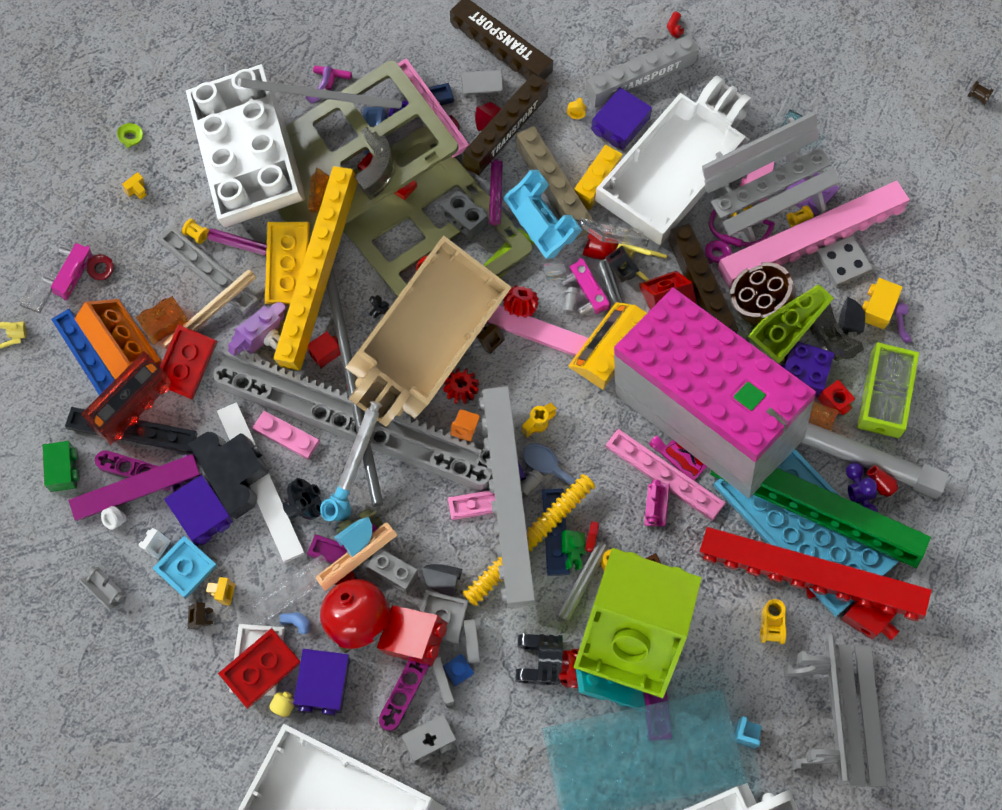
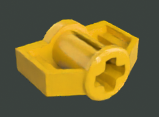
(538, 419)

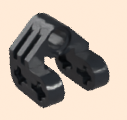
(549, 659)

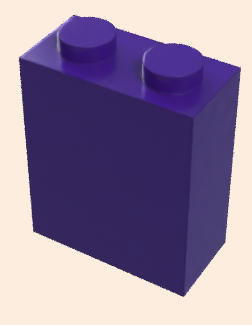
(621, 118)
(199, 511)
(321, 682)

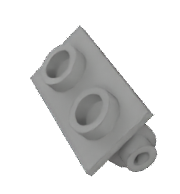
(105, 592)

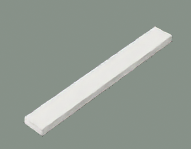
(267, 496)

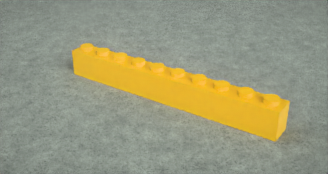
(316, 269)

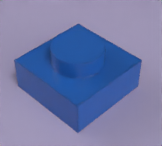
(458, 670)

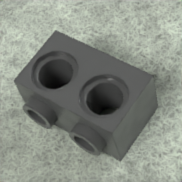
(461, 217)

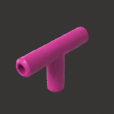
(334, 73)

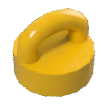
(577, 109)

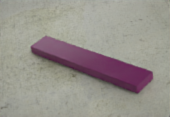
(134, 487)

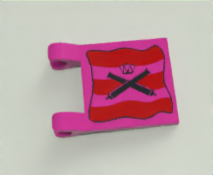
(678, 457)

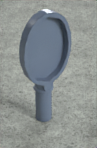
(545, 461)

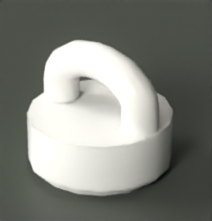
(113, 517)

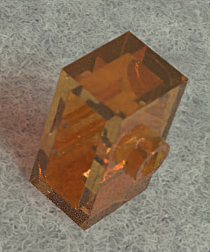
(161, 319)

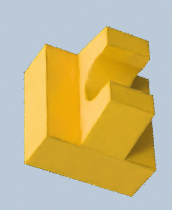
(135, 185)
(222, 591)

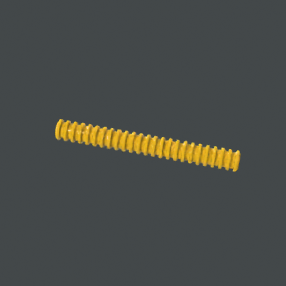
(534, 535)

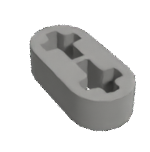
(471, 641)

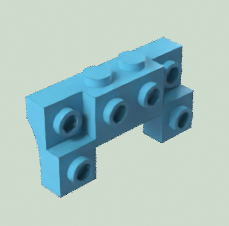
(537, 218)

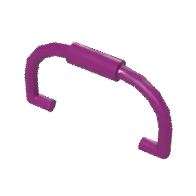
(736, 241)

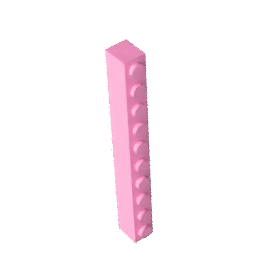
(818, 231)

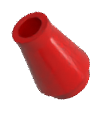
(885, 483)

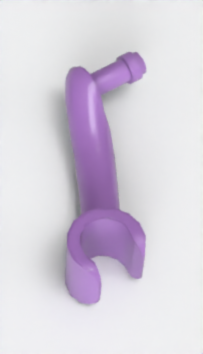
(899, 310)

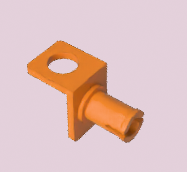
(464, 425)

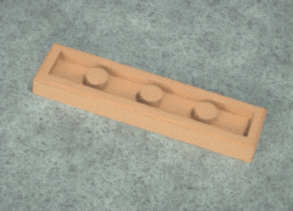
(347, 563)

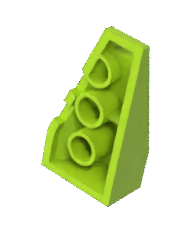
(785, 327)

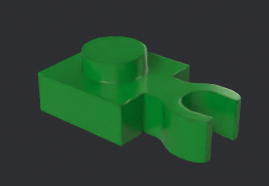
(574, 545)

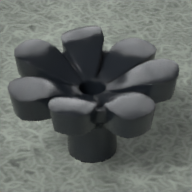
(379, 306)

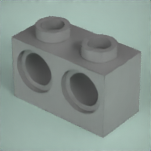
(392, 571)

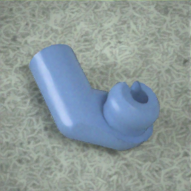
(298, 620)

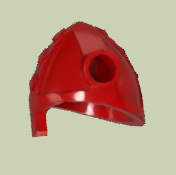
(568, 673)

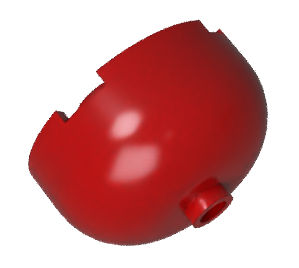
(354, 613)

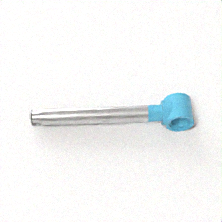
(338, 506)

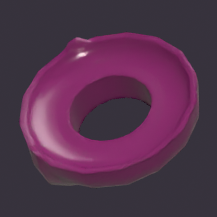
(716, 245)

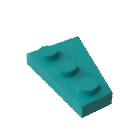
(609, 690)

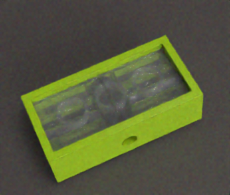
(888, 390)

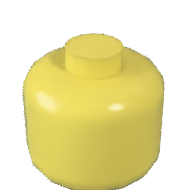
(282, 704)

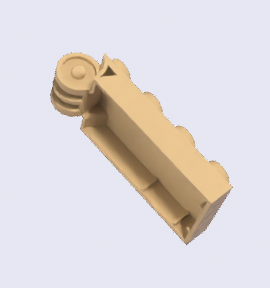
(425, 332)

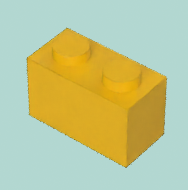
(881, 302)

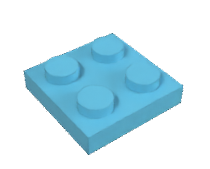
(184, 567)

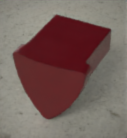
(485, 114)

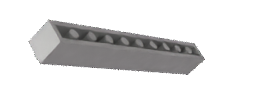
(508, 498)

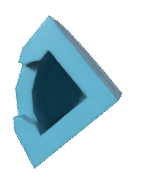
(355, 536)

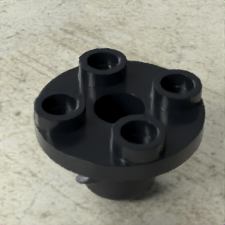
(302, 500)

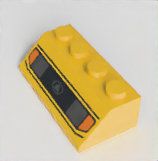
(596, 356)

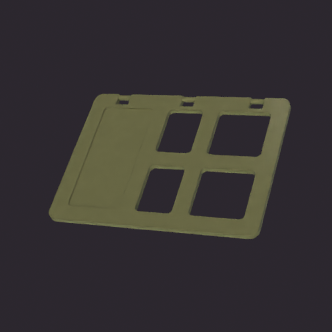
(313, 153)
(430, 186)

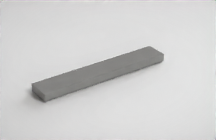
(206, 268)

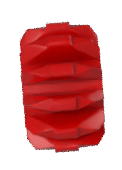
(521, 301)
(463, 393)

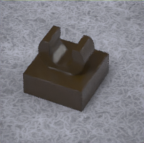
(490, 338)
(196, 616)

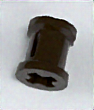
(980, 93)

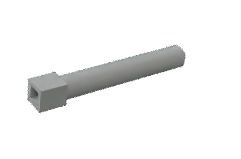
(922, 478)

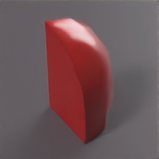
(597, 249)

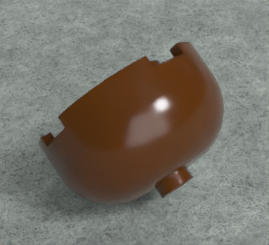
(762, 291)

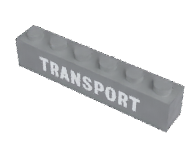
(642, 70)

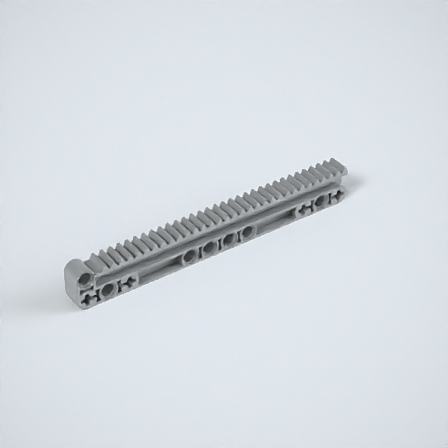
(307, 400)

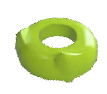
(129, 128)

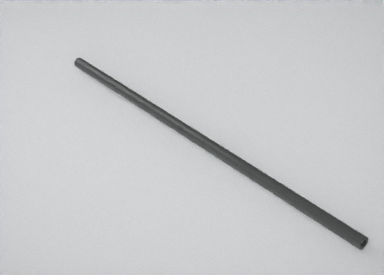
(358, 413)

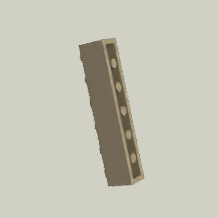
(559, 191)

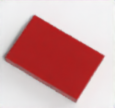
(187, 360)
(259, 668)

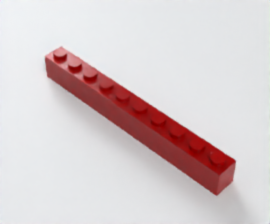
(815, 573)

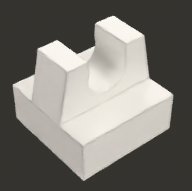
(154, 543)

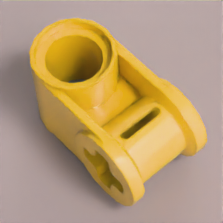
(773, 627)

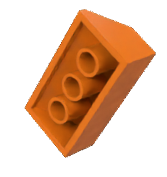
(113, 334)

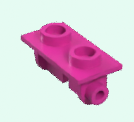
(656, 504)

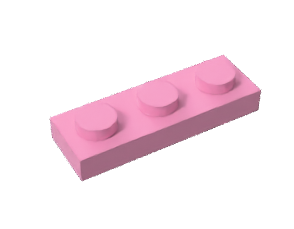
(286, 435)

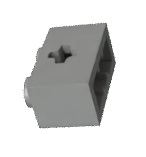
(436, 728)

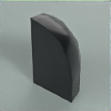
(852, 317)
(442, 578)

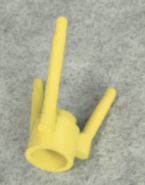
(631, 249)
(16, 330)

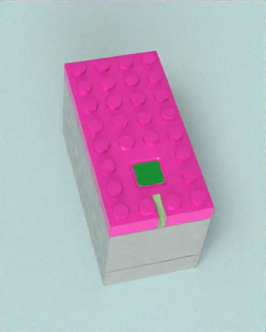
(712, 391)

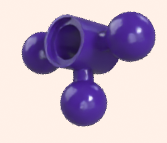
(863, 489)

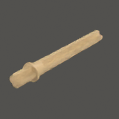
(217, 303)

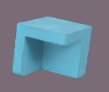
(747, 733)

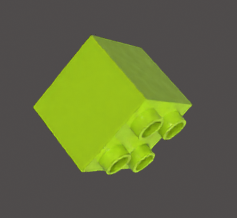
(638, 622)

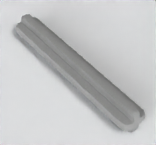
(582, 581)

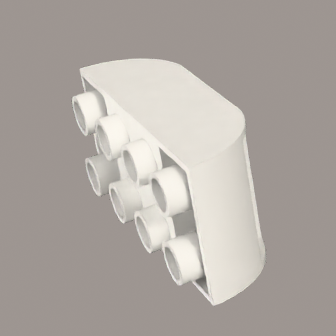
(244, 147)

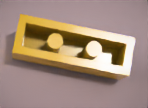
(596, 173)

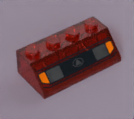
(126, 398)

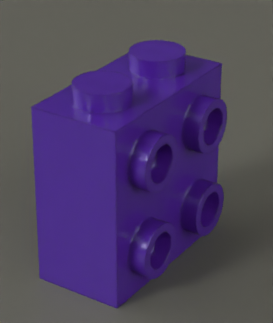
(809, 365)

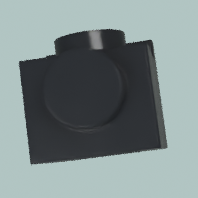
(615, 261)

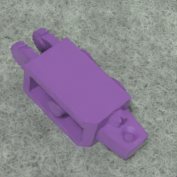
(252, 332)

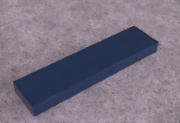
(553, 542)

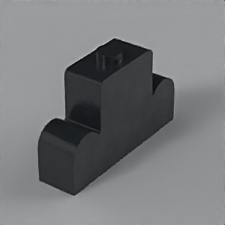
(231, 469)

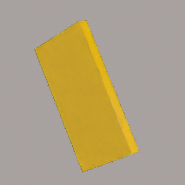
(284, 259)

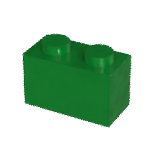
(60, 466)

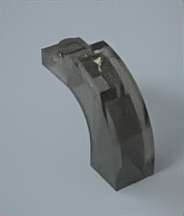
(381, 170)
(832, 338)

